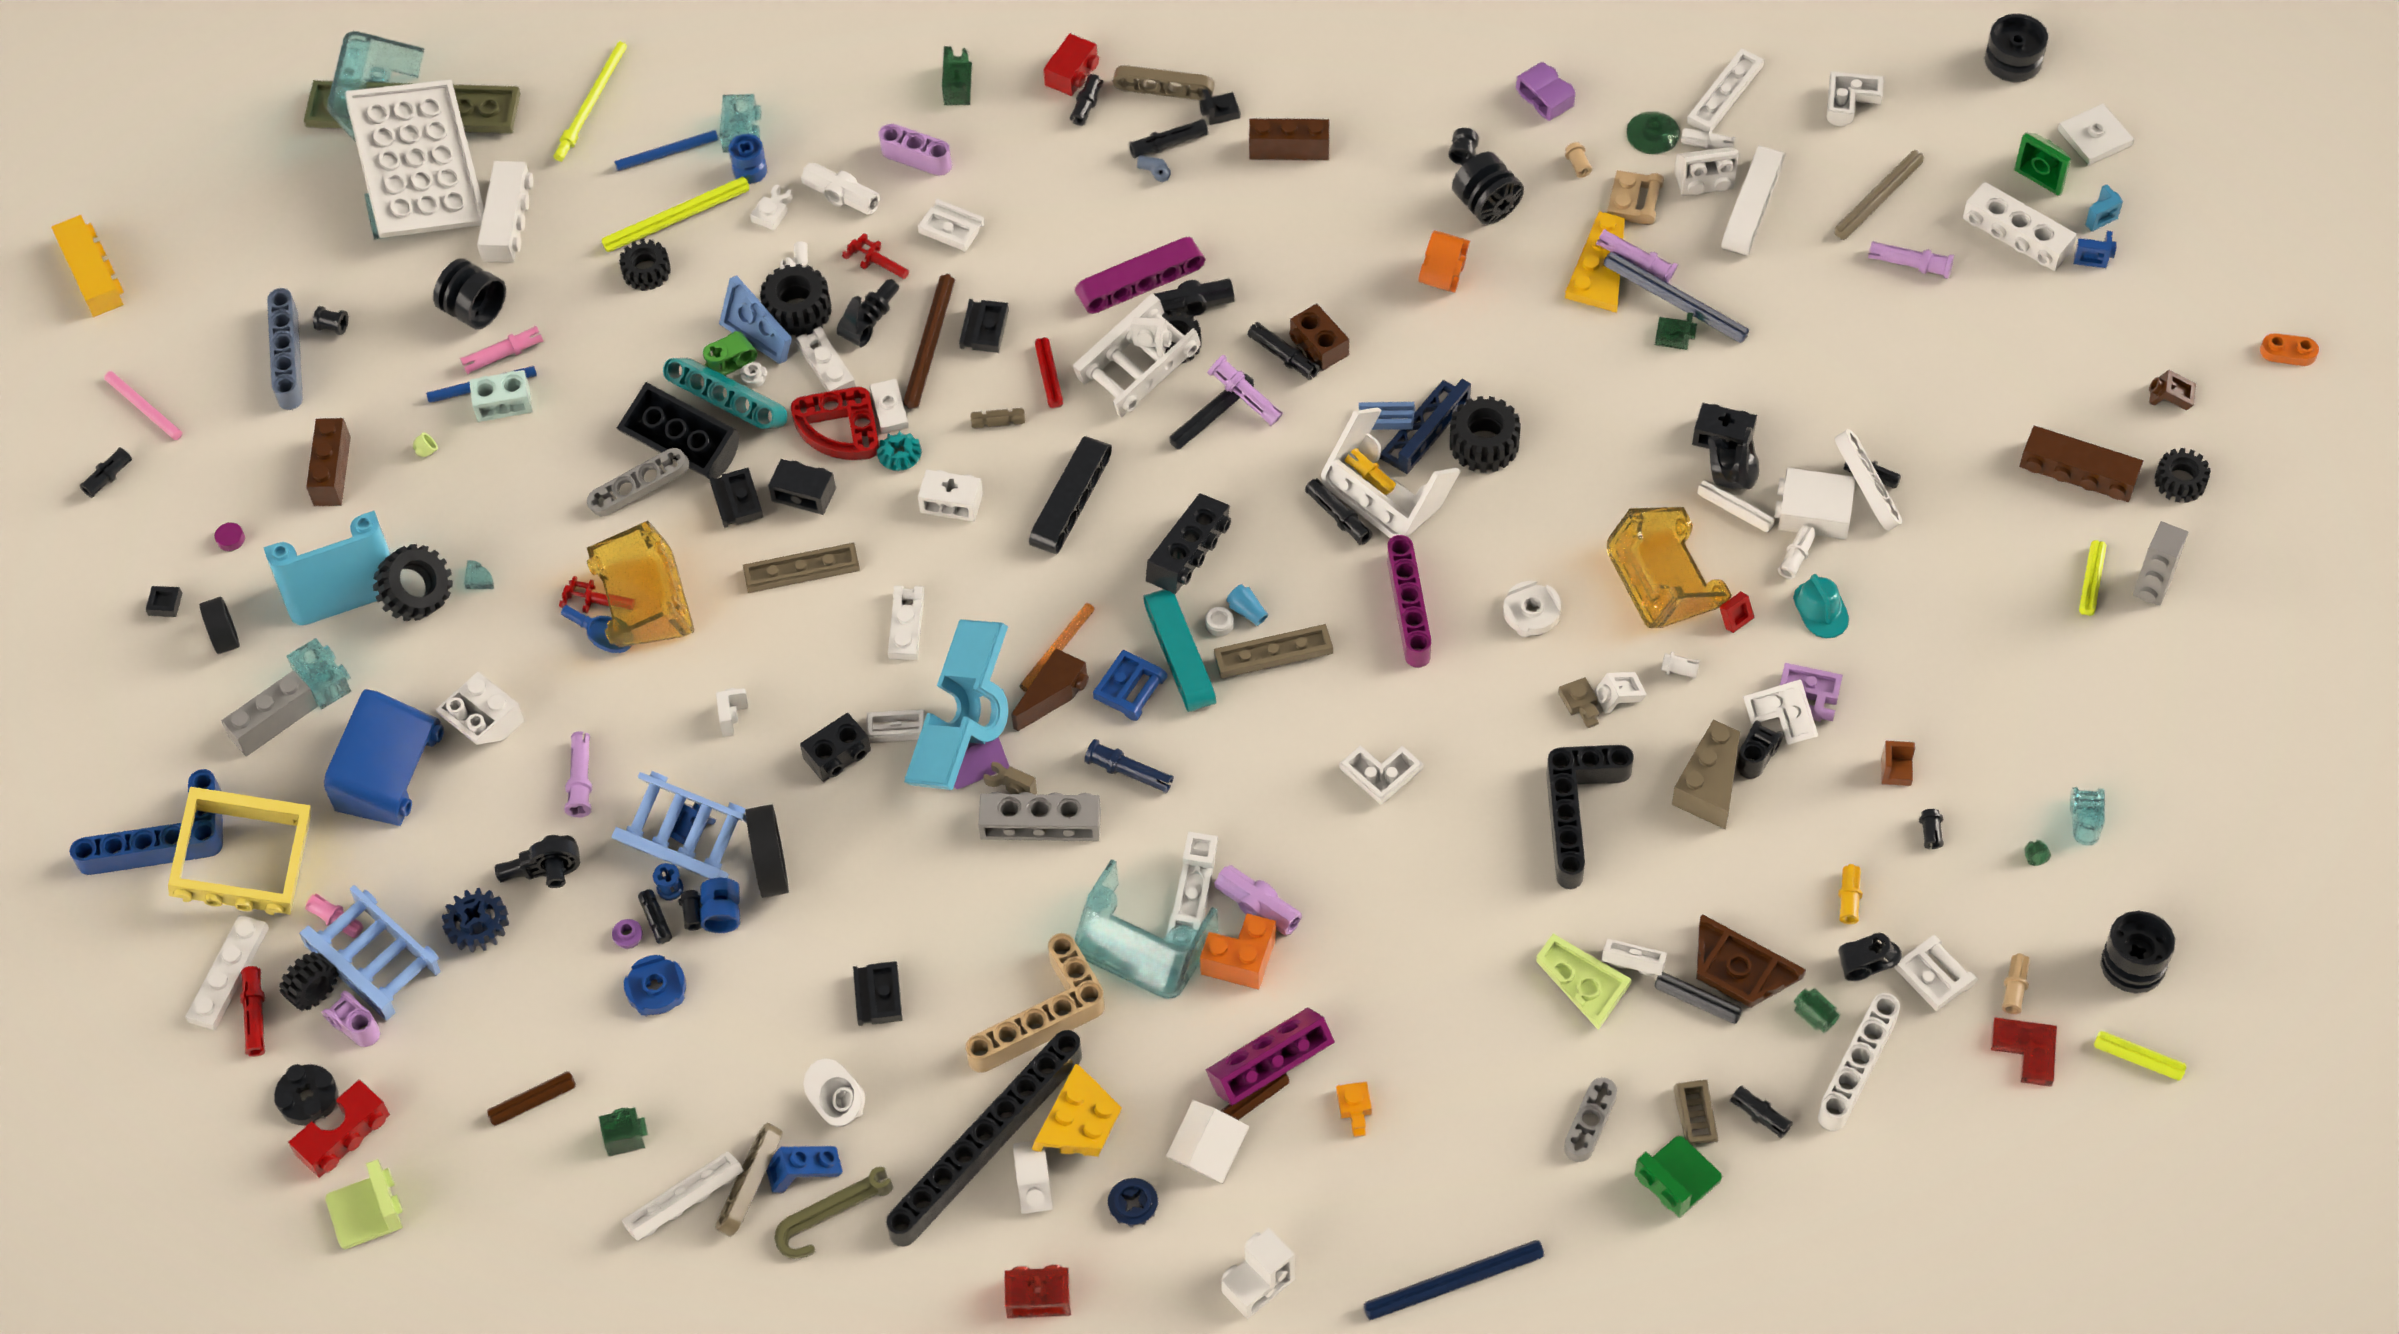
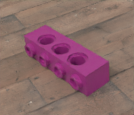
(1270, 1056)

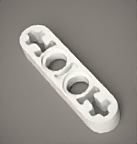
(1868, 480)

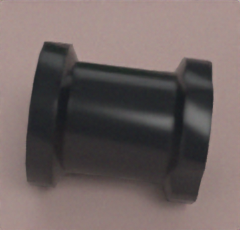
(330, 320)

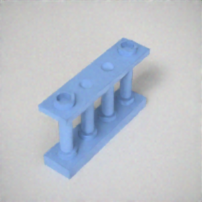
(659, 845)
(361, 979)

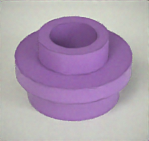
(630, 940)

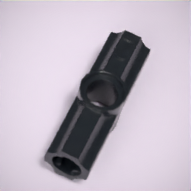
(1196, 297)

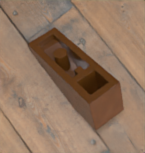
(1053, 687)

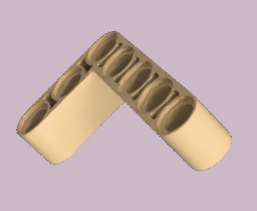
(1043, 1013)

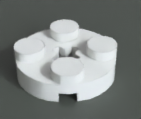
(1527, 622)

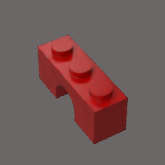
(324, 1148)

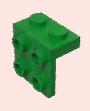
(1677, 1175)

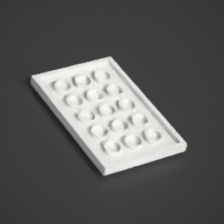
(415, 158)

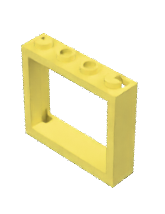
(245, 807)

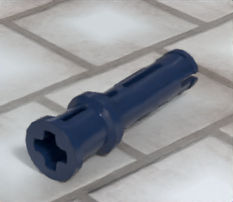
(1116, 762)

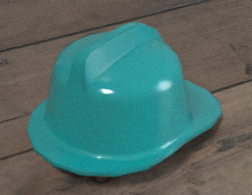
(1821, 607)

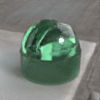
(2037, 853)

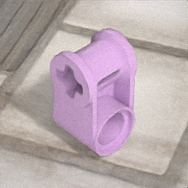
(349, 1016)

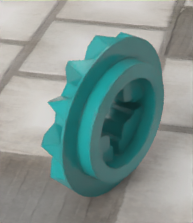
(901, 460)

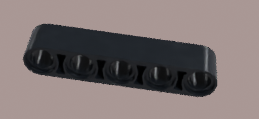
(1070, 495)

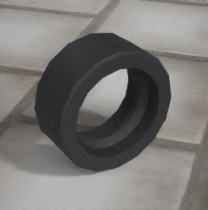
(219, 625)

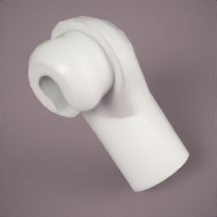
(800, 256)

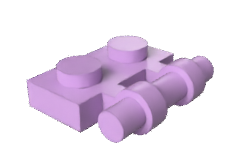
(1818, 686)

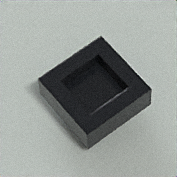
(163, 601)

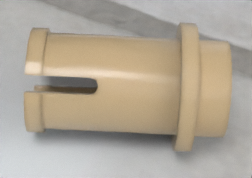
(1576, 155)

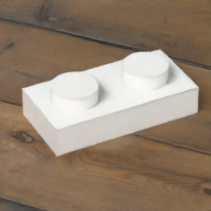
(1643, 959)

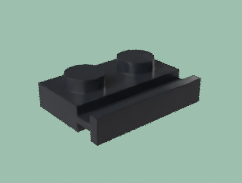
(984, 325)
(736, 497)
(877, 993)

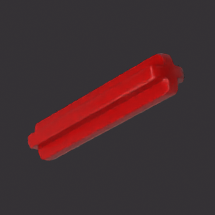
(1048, 372)

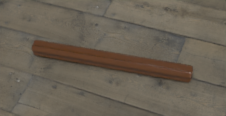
(929, 341)

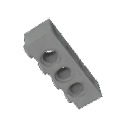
(1051, 826)

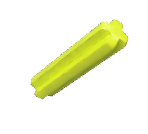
(2092, 578)
(2140, 1055)

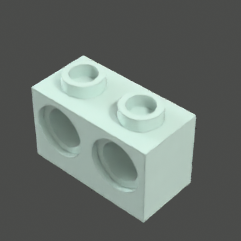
(500, 395)

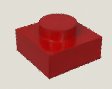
(1736, 612)

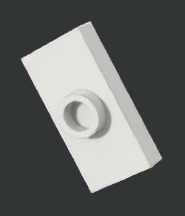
(889, 406)

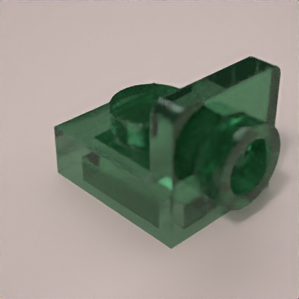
(1675, 332)

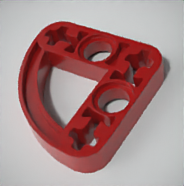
(853, 410)

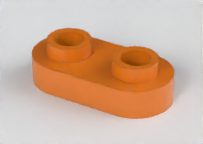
(2292, 349)

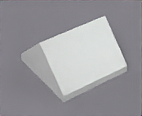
(1207, 1141)

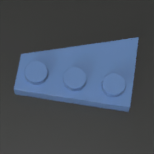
(747, 314)

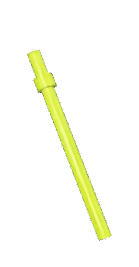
(570, 135)

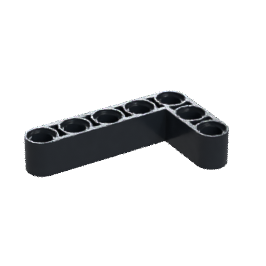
(1567, 804)

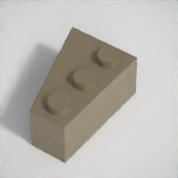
(1709, 775)

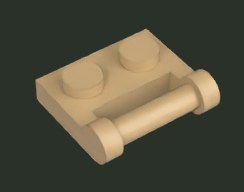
(1626, 194)

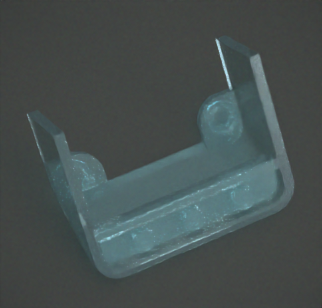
(366, 60)
(1133, 953)

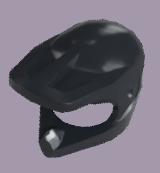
(1734, 467)

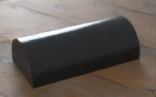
(670, 423)

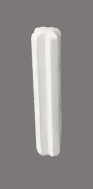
(1736, 506)

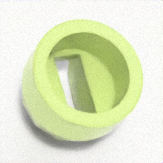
(424, 445)

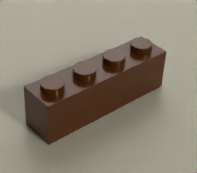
(2081, 463)

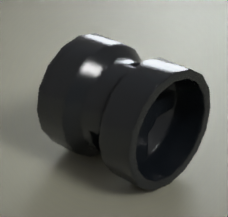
(1464, 141)

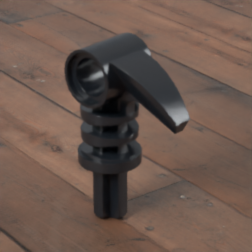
(861, 317)

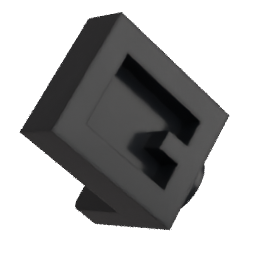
(1219, 108)

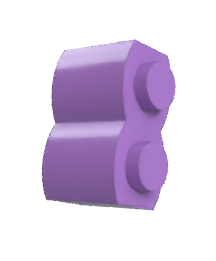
(1545, 90)

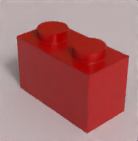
(1071, 64)

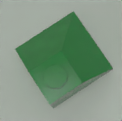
(2042, 162)

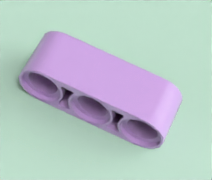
(915, 149)

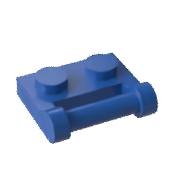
(1122, 679)

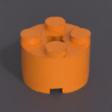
(1444, 261)

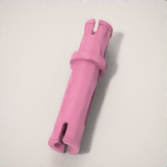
(502, 349)

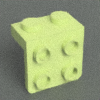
(365, 1208)

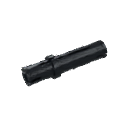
(1158, 141)
(1291, 356)
(1346, 519)

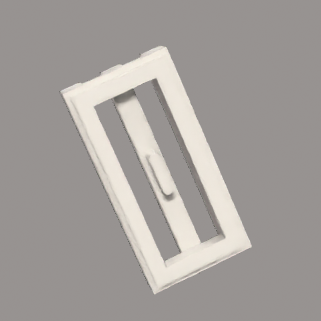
(895, 730)

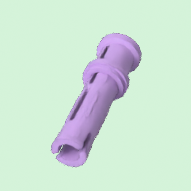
(1644, 260)
(1924, 261)
(1235, 382)
(578, 785)

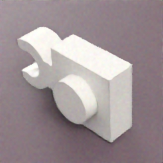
(771, 211)

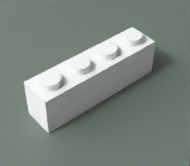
(504, 211)

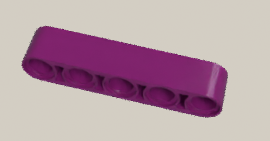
(1139, 275)
(1409, 612)

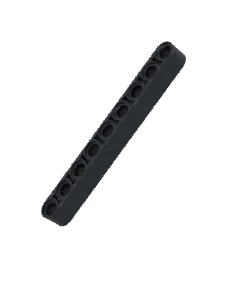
(983, 1150)

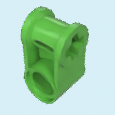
(729, 352)

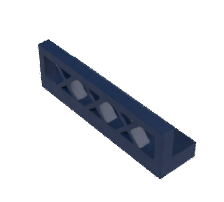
(1429, 430)

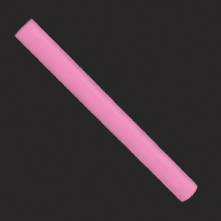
(143, 405)

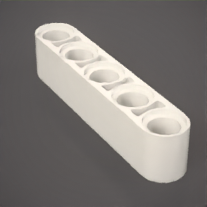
(1753, 200)
(1853, 1073)

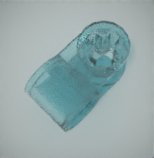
(2087, 809)

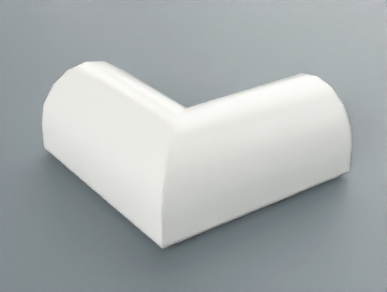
(1851, 88)
(1378, 778)

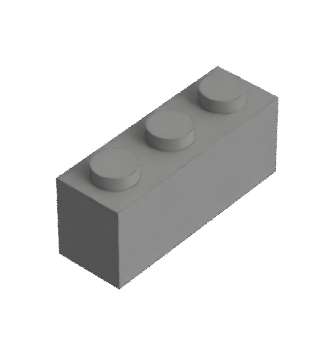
(2160, 563)
(269, 713)

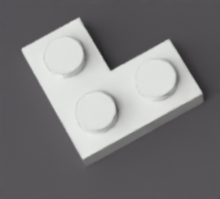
(1788, 704)

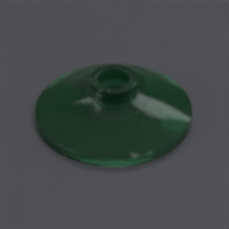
(1653, 132)

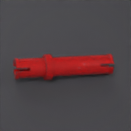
(252, 1000)

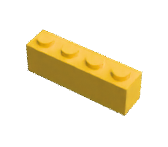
(87, 265)

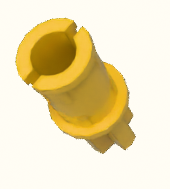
(1370, 472)
(1850, 894)

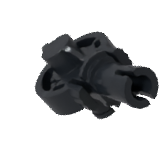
(548, 858)

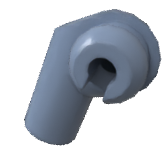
(1157, 167)

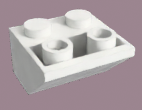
(1706, 170)
(481, 711)

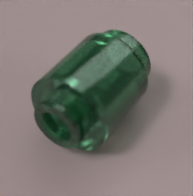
(1816, 1010)

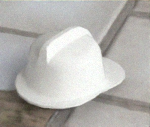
(834, 1092)

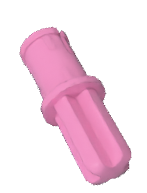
(330, 912)

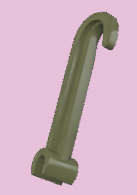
(828, 1208)

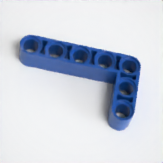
(160, 838)

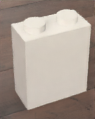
(1815, 501)

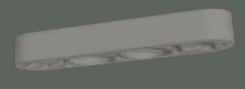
(639, 486)

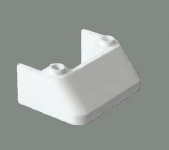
(1392, 513)

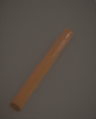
(1059, 643)

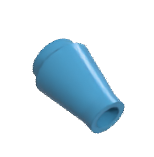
(1246, 604)

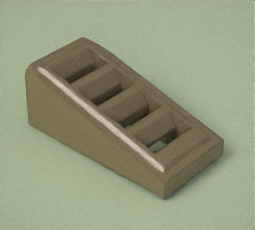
(1702, 1088)

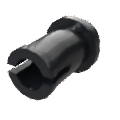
(1931, 822)
(691, 909)

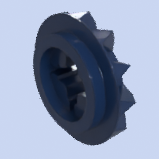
(1131, 1189)

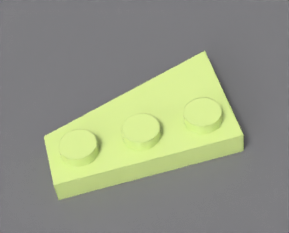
(1583, 978)

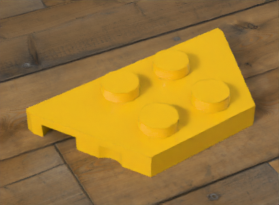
(1079, 1117)

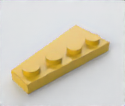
(1591, 280)

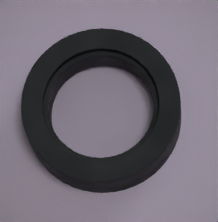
(767, 850)

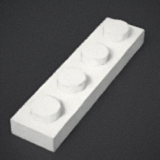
(1725, 91)
(225, 972)
(682, 1196)

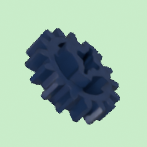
(475, 920)

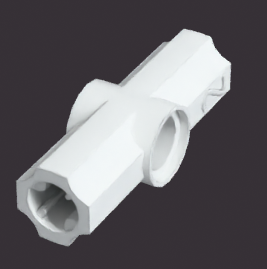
(840, 188)

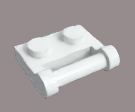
(1929, 978)

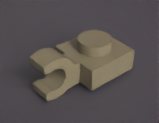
(1581, 699)
(1012, 778)

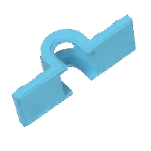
(966, 678)

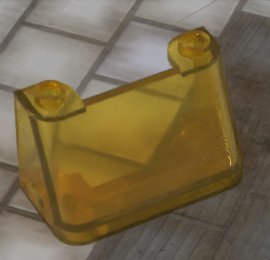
(1659, 569)
(641, 587)

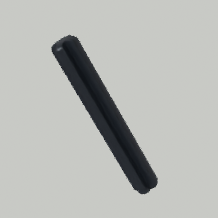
(1205, 417)

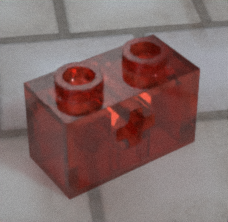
(1052, 1299)

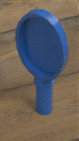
(595, 629)

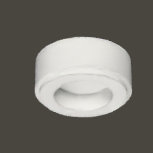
(1219, 621)

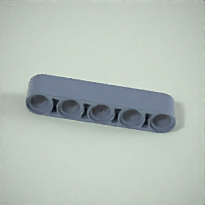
(284, 349)

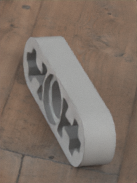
(1592, 1132)

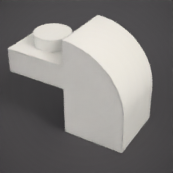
(1032, 1178)

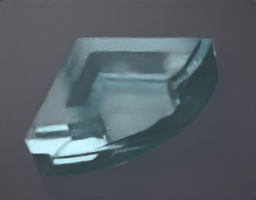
(477, 576)

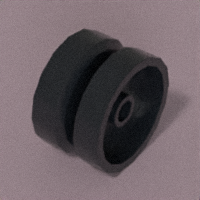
(2016, 47)

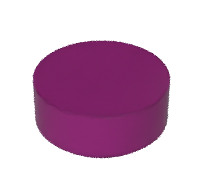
(229, 536)

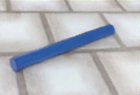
(666, 150)
(464, 388)

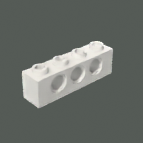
(2019, 226)

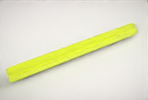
(675, 214)

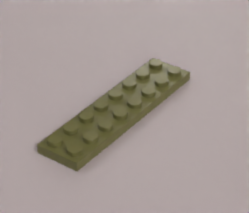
(480, 106)

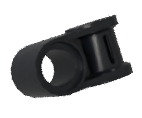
(1760, 746)
(1867, 956)

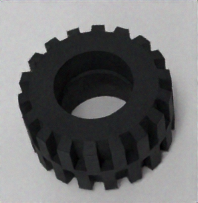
(793, 284)
(1484, 416)
(428, 567)

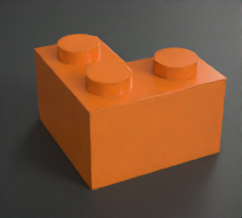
(1240, 959)

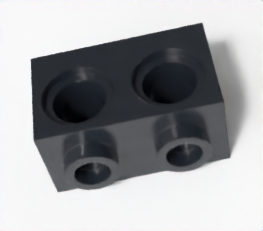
(831, 742)

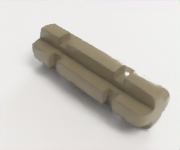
(997, 418)

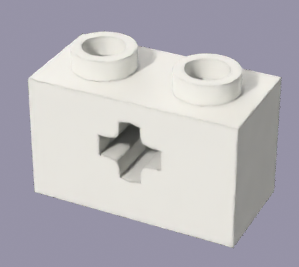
(950, 495)

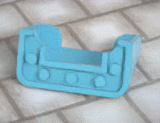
(330, 577)

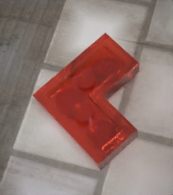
(2033, 1041)

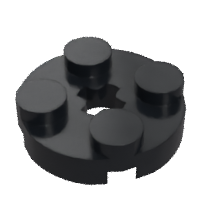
(298, 1079)

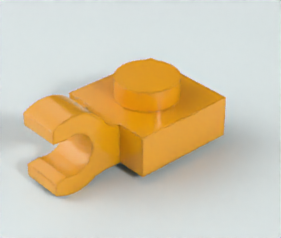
(1354, 1104)

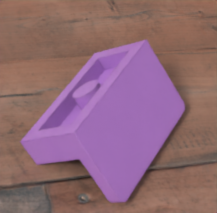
(978, 762)

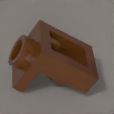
(2173, 389)

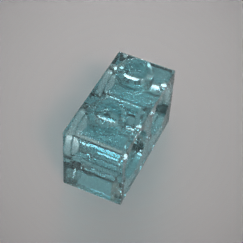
(738, 117)
(320, 672)

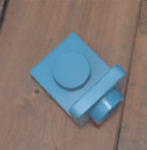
(2105, 209)

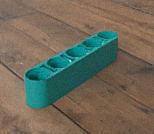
(736, 393)
(1179, 650)

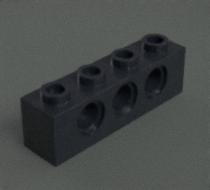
(1188, 543)

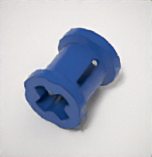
(670, 880)

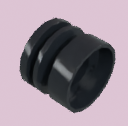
(1487, 187)
(469, 293)
(2137, 951)

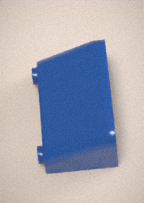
(379, 758)

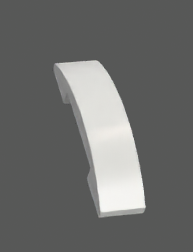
(1194, 880)

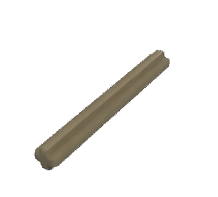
(1878, 195)

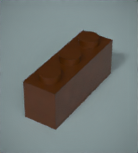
(1288, 139)
(328, 462)

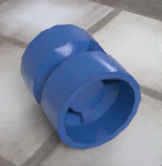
(748, 158)
(720, 905)

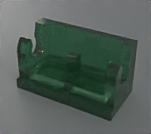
(956, 78)

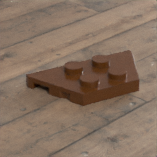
(1741, 965)

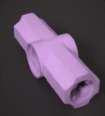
(1257, 899)

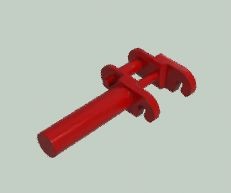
(873, 256)
(590, 597)

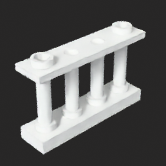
(1111, 349)

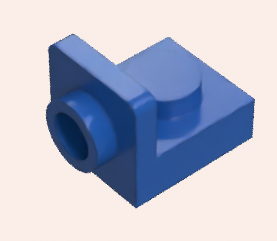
(2094, 252)
(686, 821)

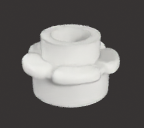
(756, 379)

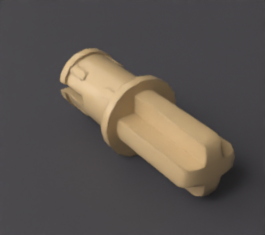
(2016, 984)

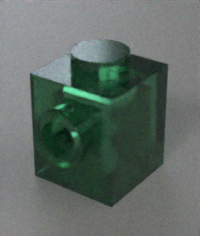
(623, 1131)

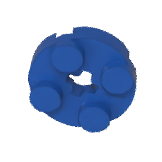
(655, 1001)

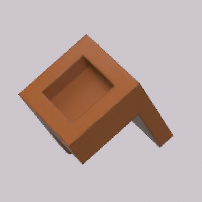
(1897, 763)

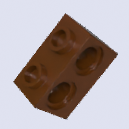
(1319, 337)

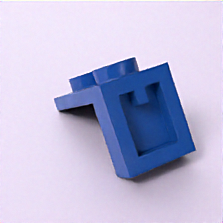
(802, 1162)

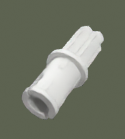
(1706, 139)
(1797, 552)

